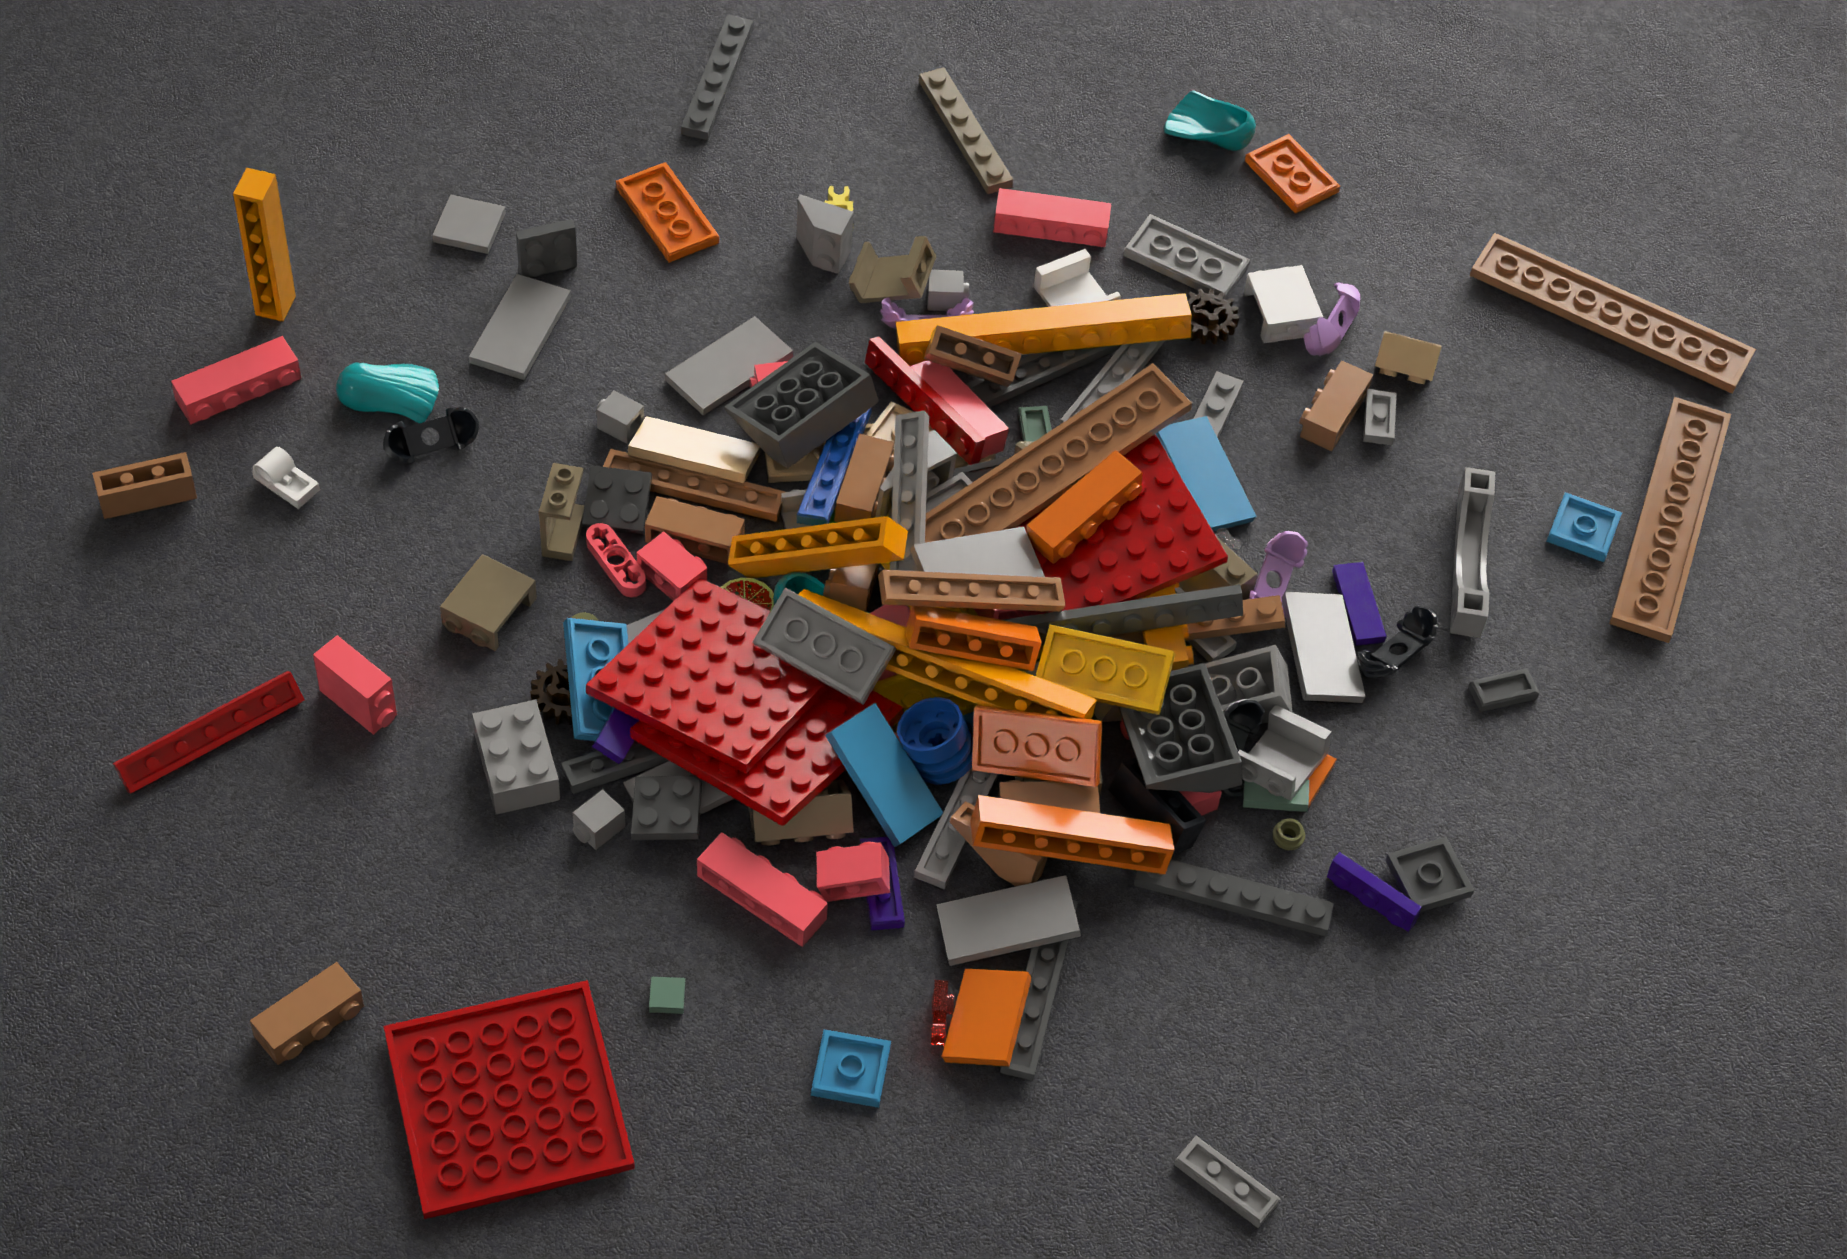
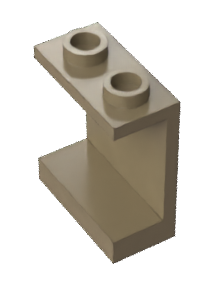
(892, 276)
(558, 513)
(486, 601)

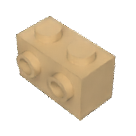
(1408, 357)

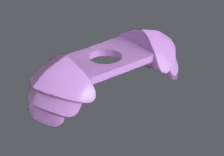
(893, 314)
(1327, 333)
(1282, 555)

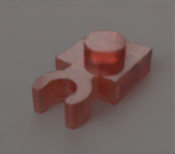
(941, 1006)

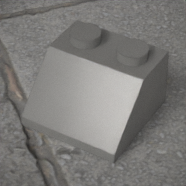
(824, 233)

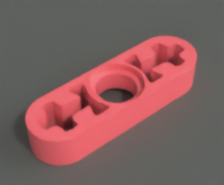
(614, 547)

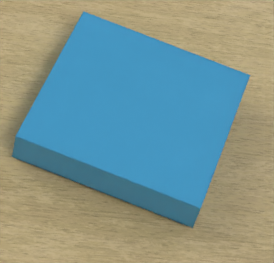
(1584, 527)
(851, 1068)

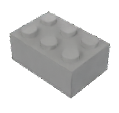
(516, 756)

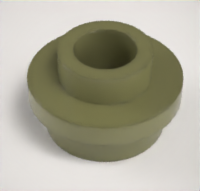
(1290, 827)

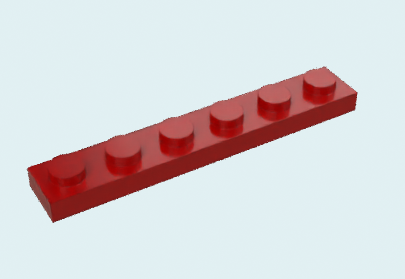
(922, 397)
(208, 732)

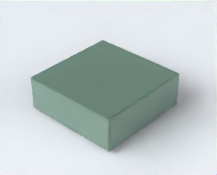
(667, 995)

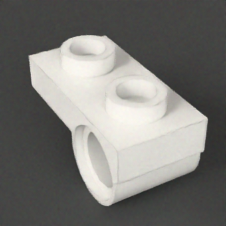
(282, 477)

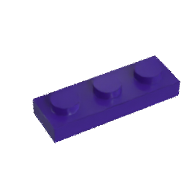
(1373, 892)

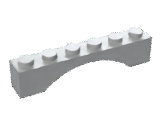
(1470, 585)

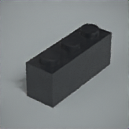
(1157, 805)

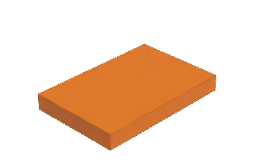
(1292, 173)
(987, 1017)

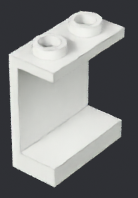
(1069, 282)
(1284, 302)

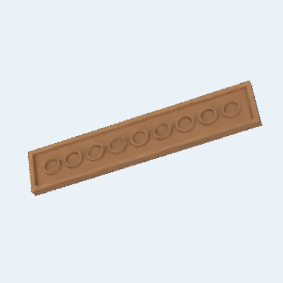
(1613, 312)
(1060, 458)
(1670, 520)

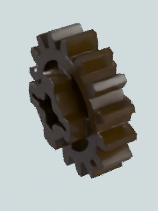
(1212, 316)
(557, 698)

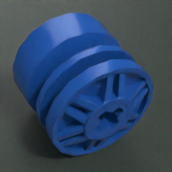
(936, 740)

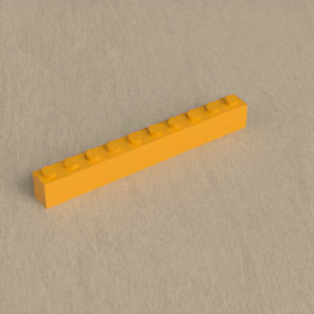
(1059, 326)
(968, 679)

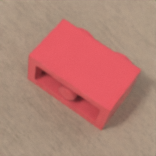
(670, 565)
(853, 871)

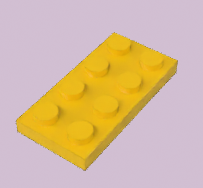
(1107, 668)

